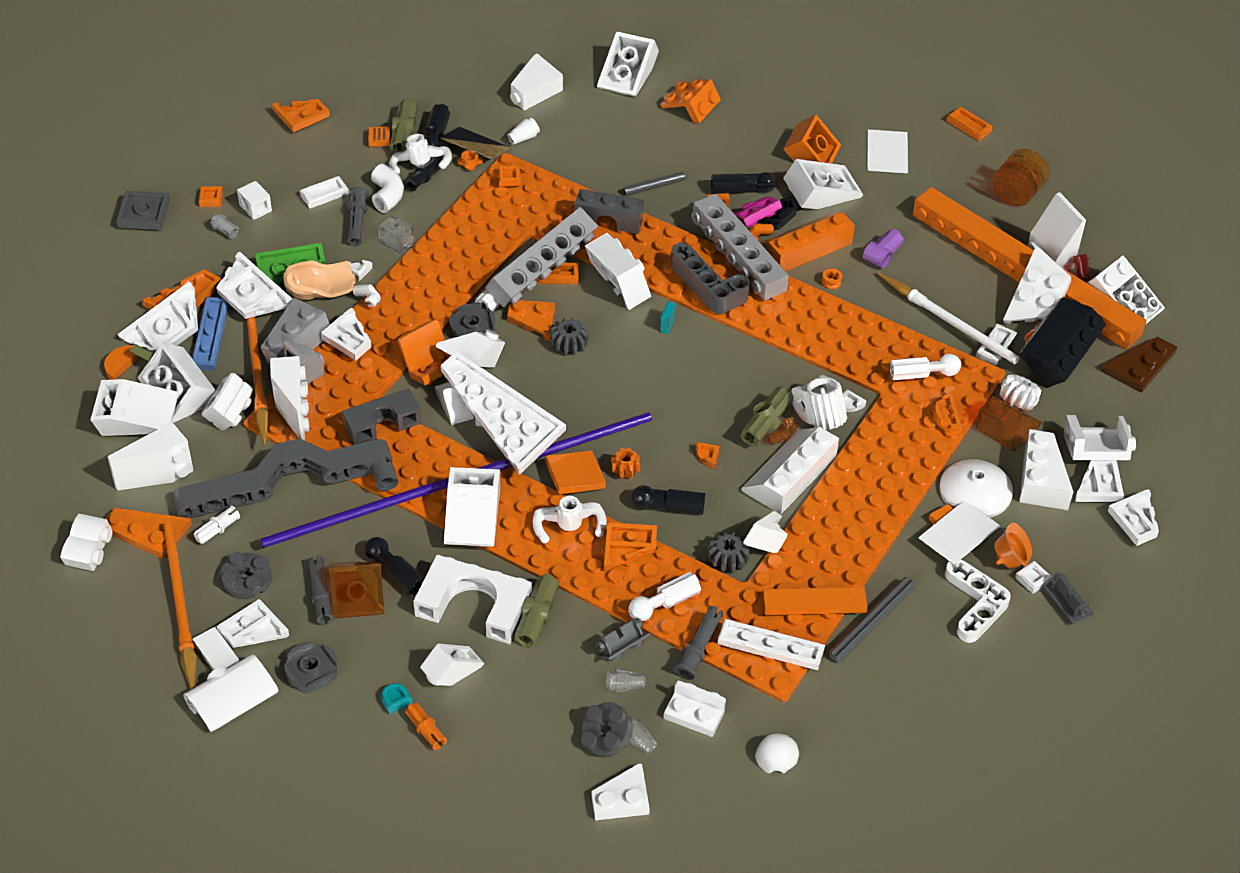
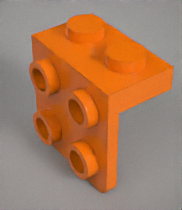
(697, 96)
(421, 354)

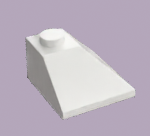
(478, 347)

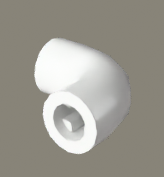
(391, 187)

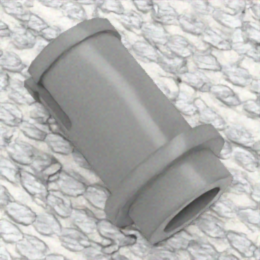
(220, 223)

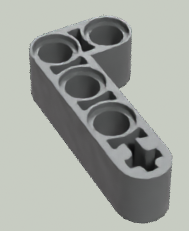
(705, 282)

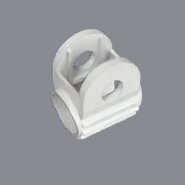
(821, 408)

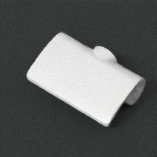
(231, 692)

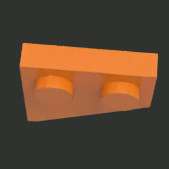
(301, 113)

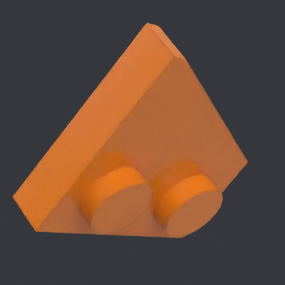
(532, 316)
(628, 543)

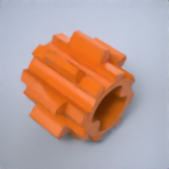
(625, 463)

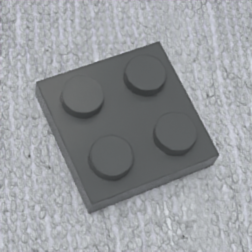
(143, 210)

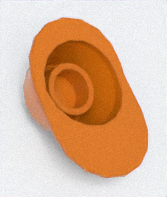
(1013, 547)

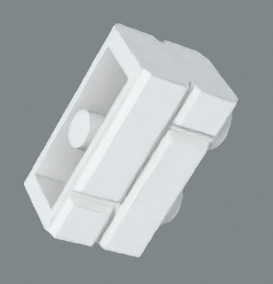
(228, 402)

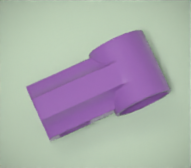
(881, 251)

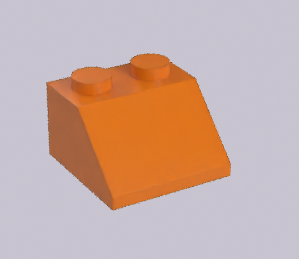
(812, 142)

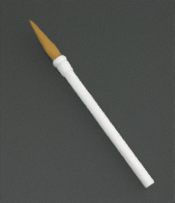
(919, 299)

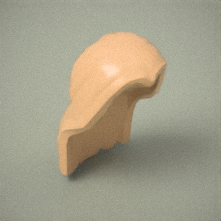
(314, 280)

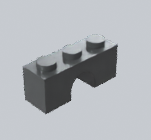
(625, 210)
(396, 408)

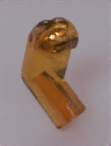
(785, 433)

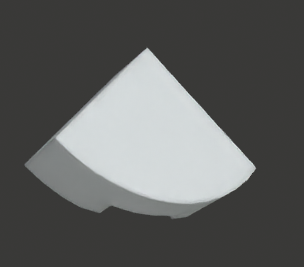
(361, 268)
(852, 401)

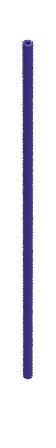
(443, 484)

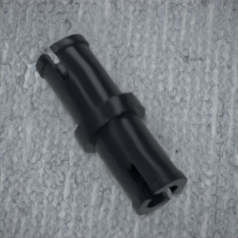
(422, 174)

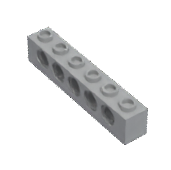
(740, 247)
(503, 287)

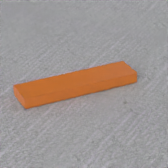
(814, 601)

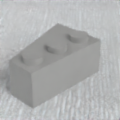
(297, 324)

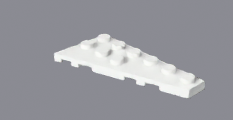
(509, 418)

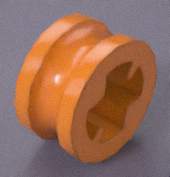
(832, 274)

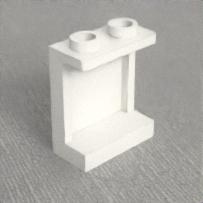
(1099, 442)

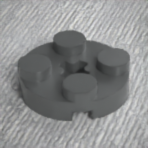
(466, 313)
(243, 563)
(313, 679)
(596, 719)

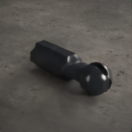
(437, 124)
(742, 183)
(671, 500)
(395, 566)

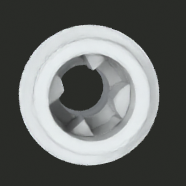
(524, 131)

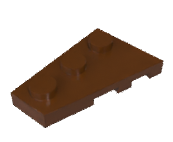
(1141, 364)

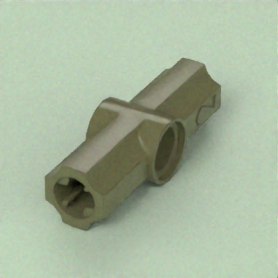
(403, 125)
(766, 416)
(537, 610)

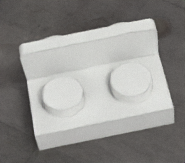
(695, 708)

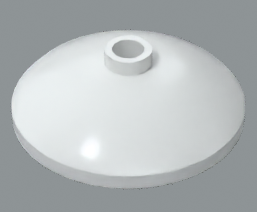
(977, 483)

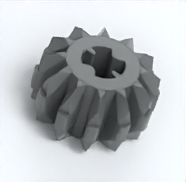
(569, 336)
(728, 552)

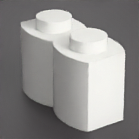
(86, 542)

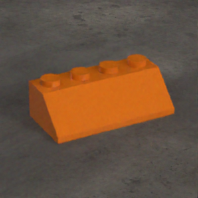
(810, 240)

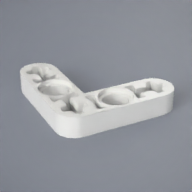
(985, 601)

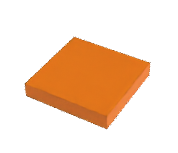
(575, 472)

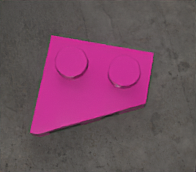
(757, 210)

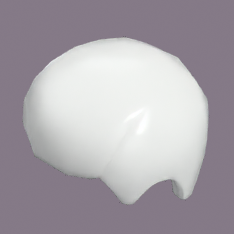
(777, 753)

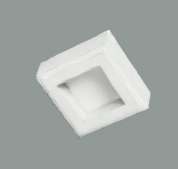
(1033, 577)

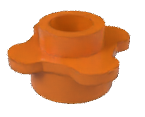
(469, 160)

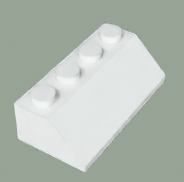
(792, 468)

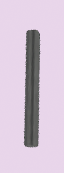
(871, 620)

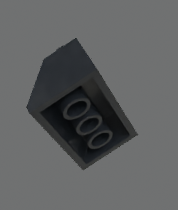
(1061, 341)

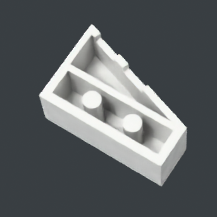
(620, 268)
(1044, 473)

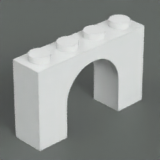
(450, 577)

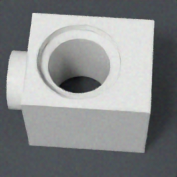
(254, 200)

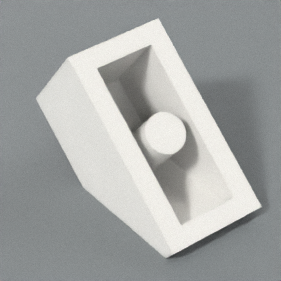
(450, 664)

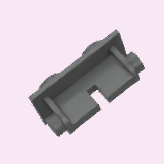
(1068, 599)
(614, 646)

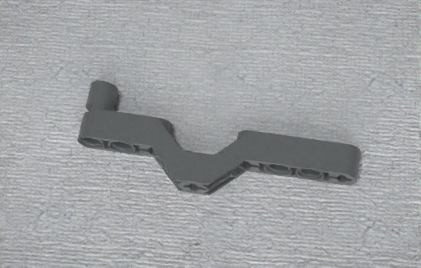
(284, 459)

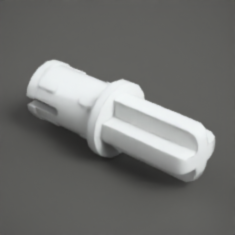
(216, 525)

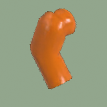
(761, 229)

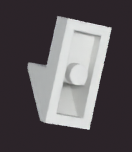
(453, 404)
(767, 534)

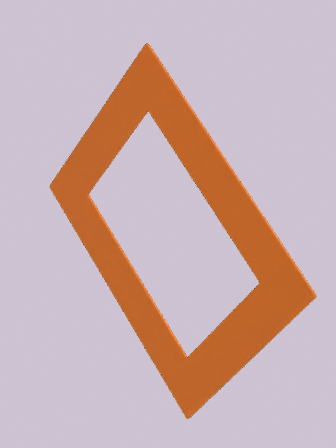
(832, 537)

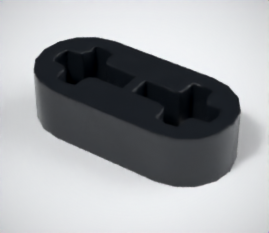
(783, 216)

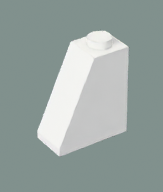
(535, 83)

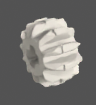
(1020, 392)

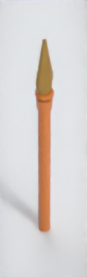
(261, 407)
(186, 645)

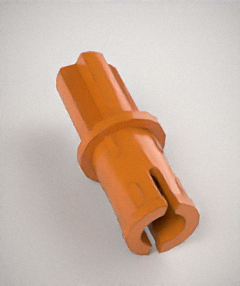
(425, 725)

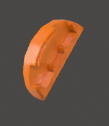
(119, 361)
(946, 414)

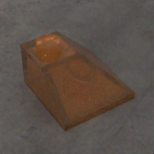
(1005, 423)
(356, 589)

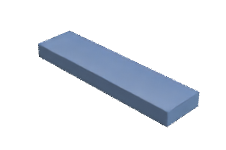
(210, 333)

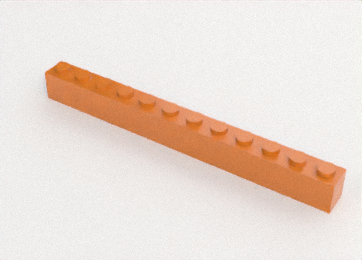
(1012, 258)

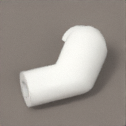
(370, 292)

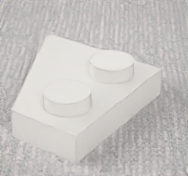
(347, 335)
(1101, 483)
(1136, 517)
(252, 626)
(621, 796)

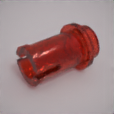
(1082, 267)

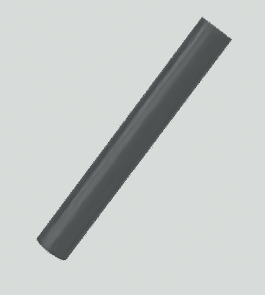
(654, 183)

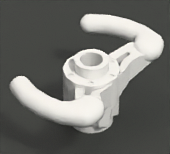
(420, 153)
(569, 516)

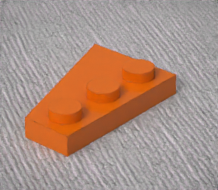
(203, 281)
(145, 529)

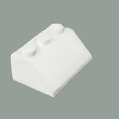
(176, 371)

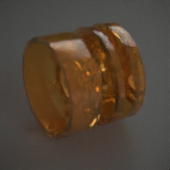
(1020, 177)

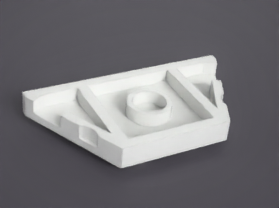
(1038, 289)
(251, 290)
(167, 322)

